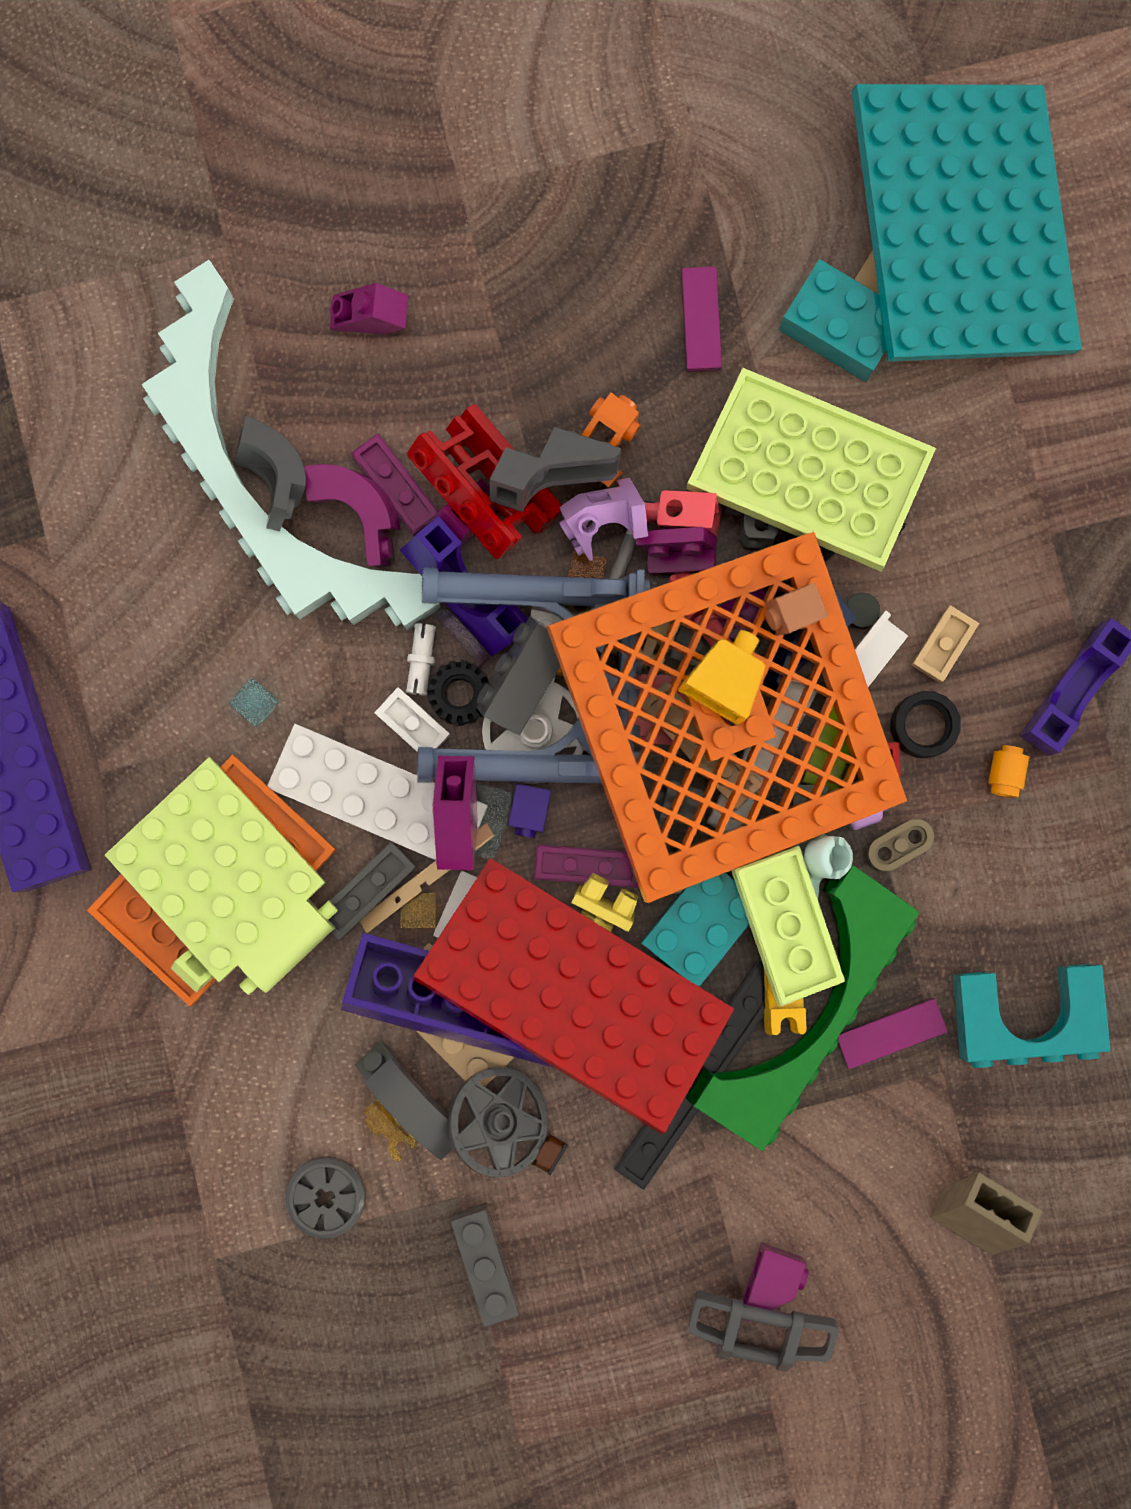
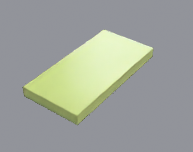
(788, 925)

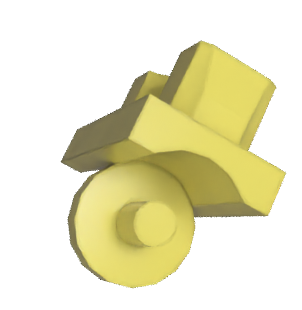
(603, 910)

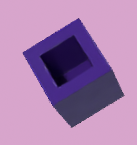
(529, 810)

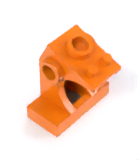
(620, 416)

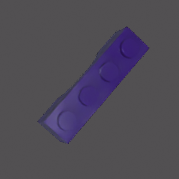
(441, 549)
(1064, 705)

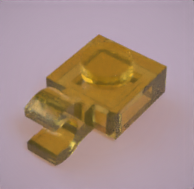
(381, 1121)

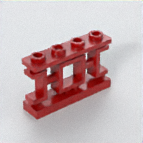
(465, 495)

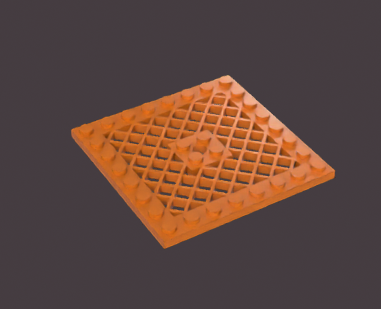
(846, 691)

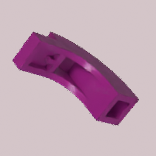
(366, 497)

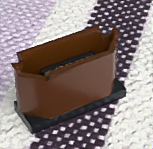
(550, 1154)

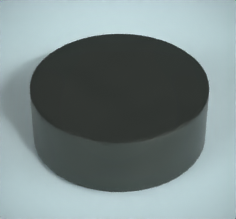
(865, 609)

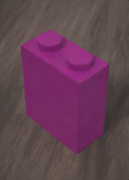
(455, 812)

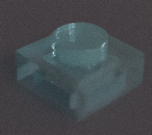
(254, 702)

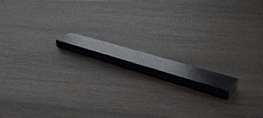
(650, 1147)

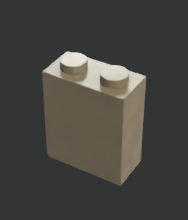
(986, 1214)

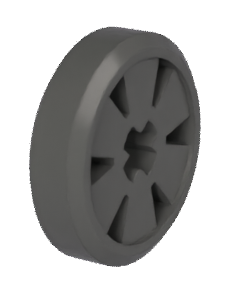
(321, 1219)

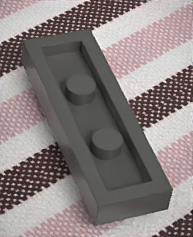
(369, 888)

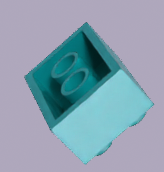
(838, 320)
(698, 928)

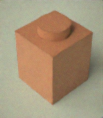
(795, 609)

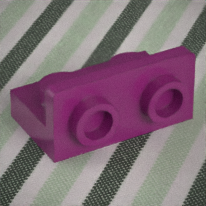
(679, 550)

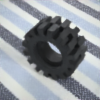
(438, 687)

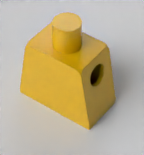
(727, 678)

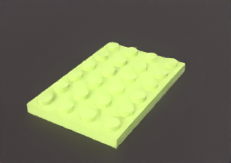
(812, 468)

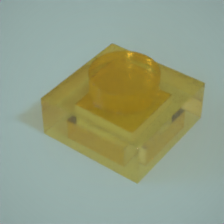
(420, 912)

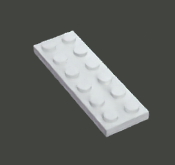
(358, 789)

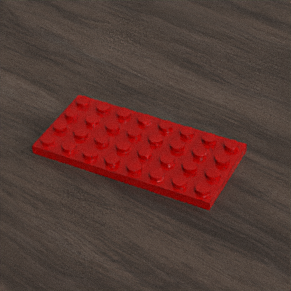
(574, 995)

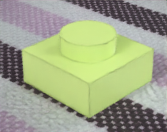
(191, 971)

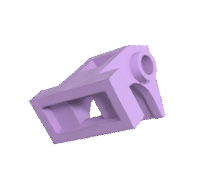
(603, 506)

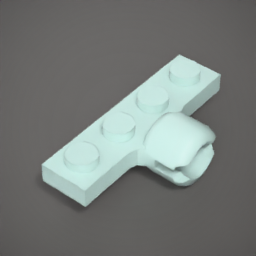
(824, 855)

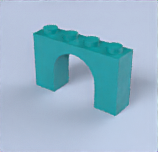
(1078, 1029)

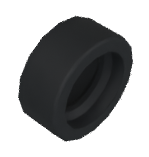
(949, 712)

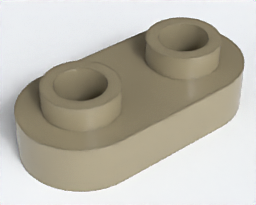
(899, 846)

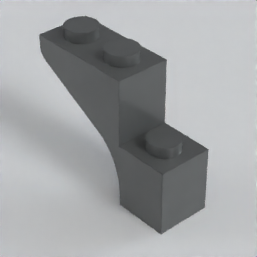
(564, 461)

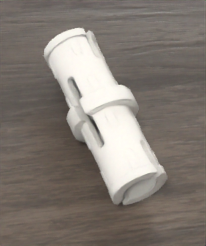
(421, 659)

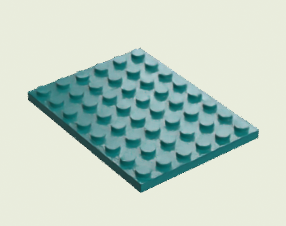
(965, 221)

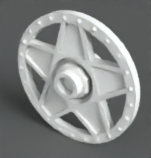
(541, 729)

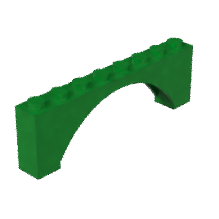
(759, 1097)

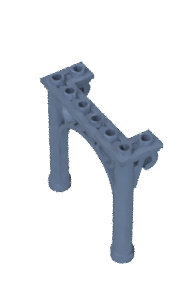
(546, 594)

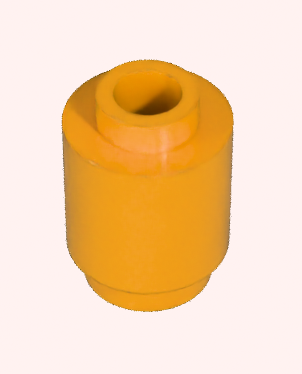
(1008, 771)

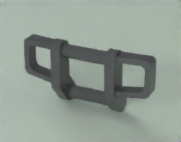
(789, 1350)

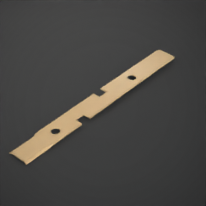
(412, 887)

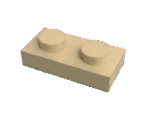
(945, 644)

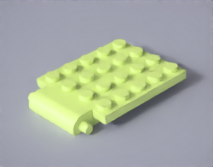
(225, 880)

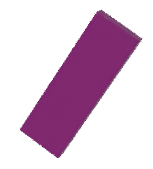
(701, 319)
(388, 472)
(577, 865)
(891, 1033)

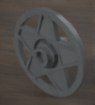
(498, 1122)

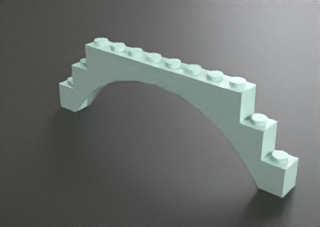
(189, 405)

